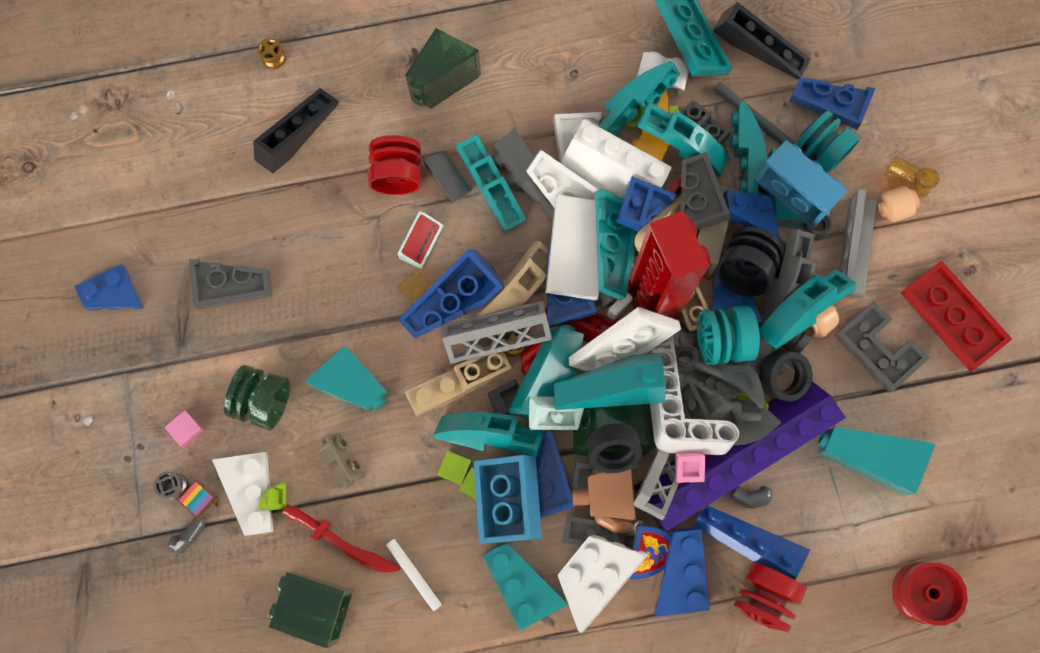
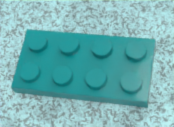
(694, 37)

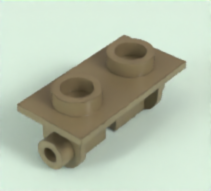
(336, 449)

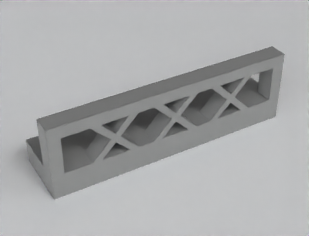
(858, 240)
(492, 324)
(652, 481)

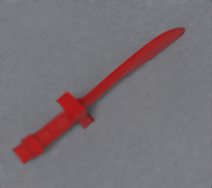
(366, 558)

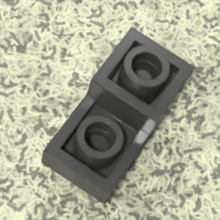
(703, 118)

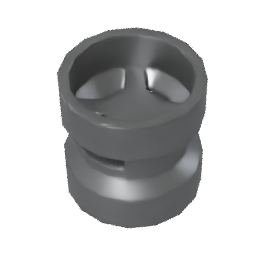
(176, 487)

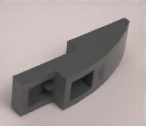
(794, 271)

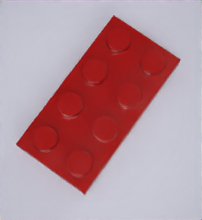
(956, 316)

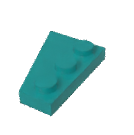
(522, 588)

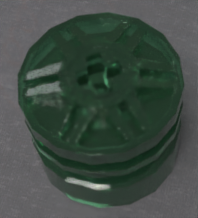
(257, 397)

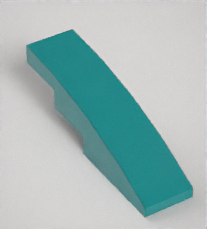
(490, 183)

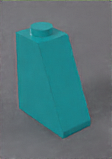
(349, 381)

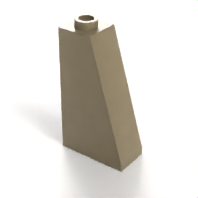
(713, 238)

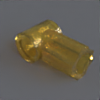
(910, 176)

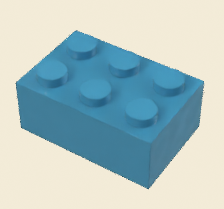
(800, 184)
(507, 499)

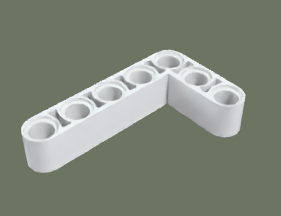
(675, 423)

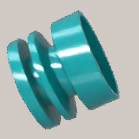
(826, 143)
(728, 335)

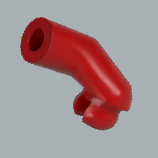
(528, 356)

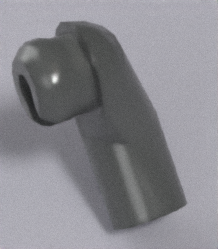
(754, 499)
(179, 544)

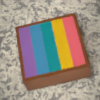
(197, 499)

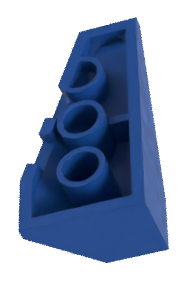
(461, 289)

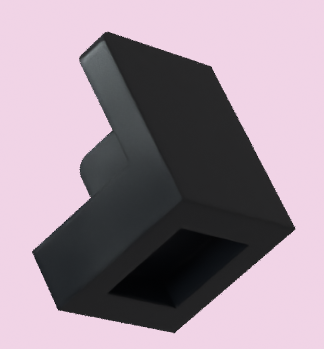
(503, 397)

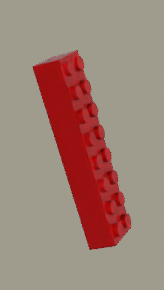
(668, 266)

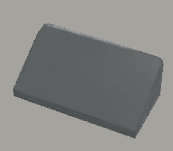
(447, 176)

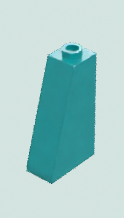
(547, 368)
(883, 458)

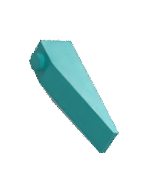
(620, 383)

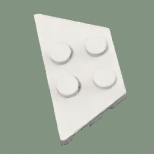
(596, 576)

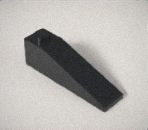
(756, 38)
(287, 136)

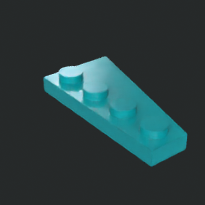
(614, 246)

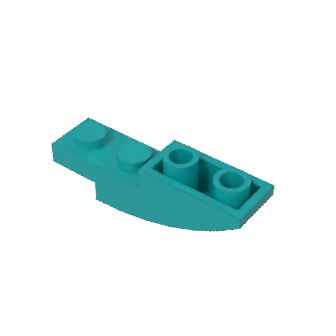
(636, 95)
(684, 135)
(747, 145)
(803, 306)
(491, 429)

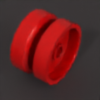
(929, 593)

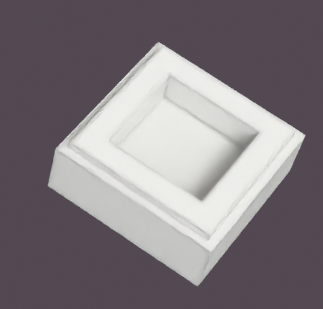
(619, 307)

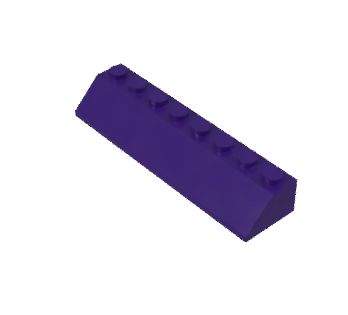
(799, 424)

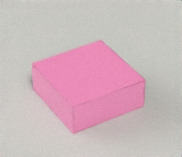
(184, 428)
(689, 467)

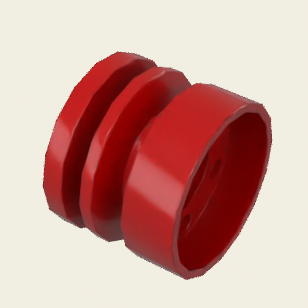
(394, 165)
(770, 597)

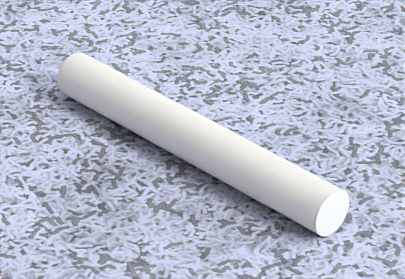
(414, 575)

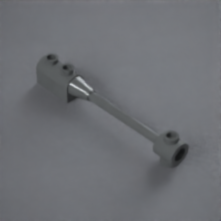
(516, 157)

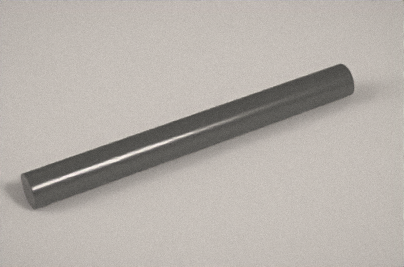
(762, 121)

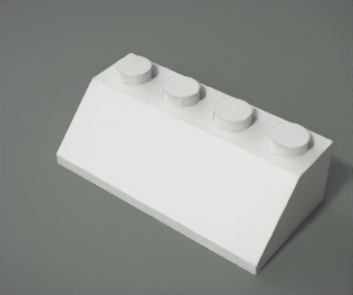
(610, 161)

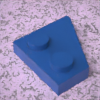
(752, 210)
(109, 290)

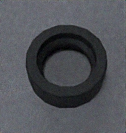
(802, 376)
(614, 435)

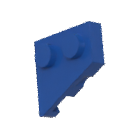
(642, 203)

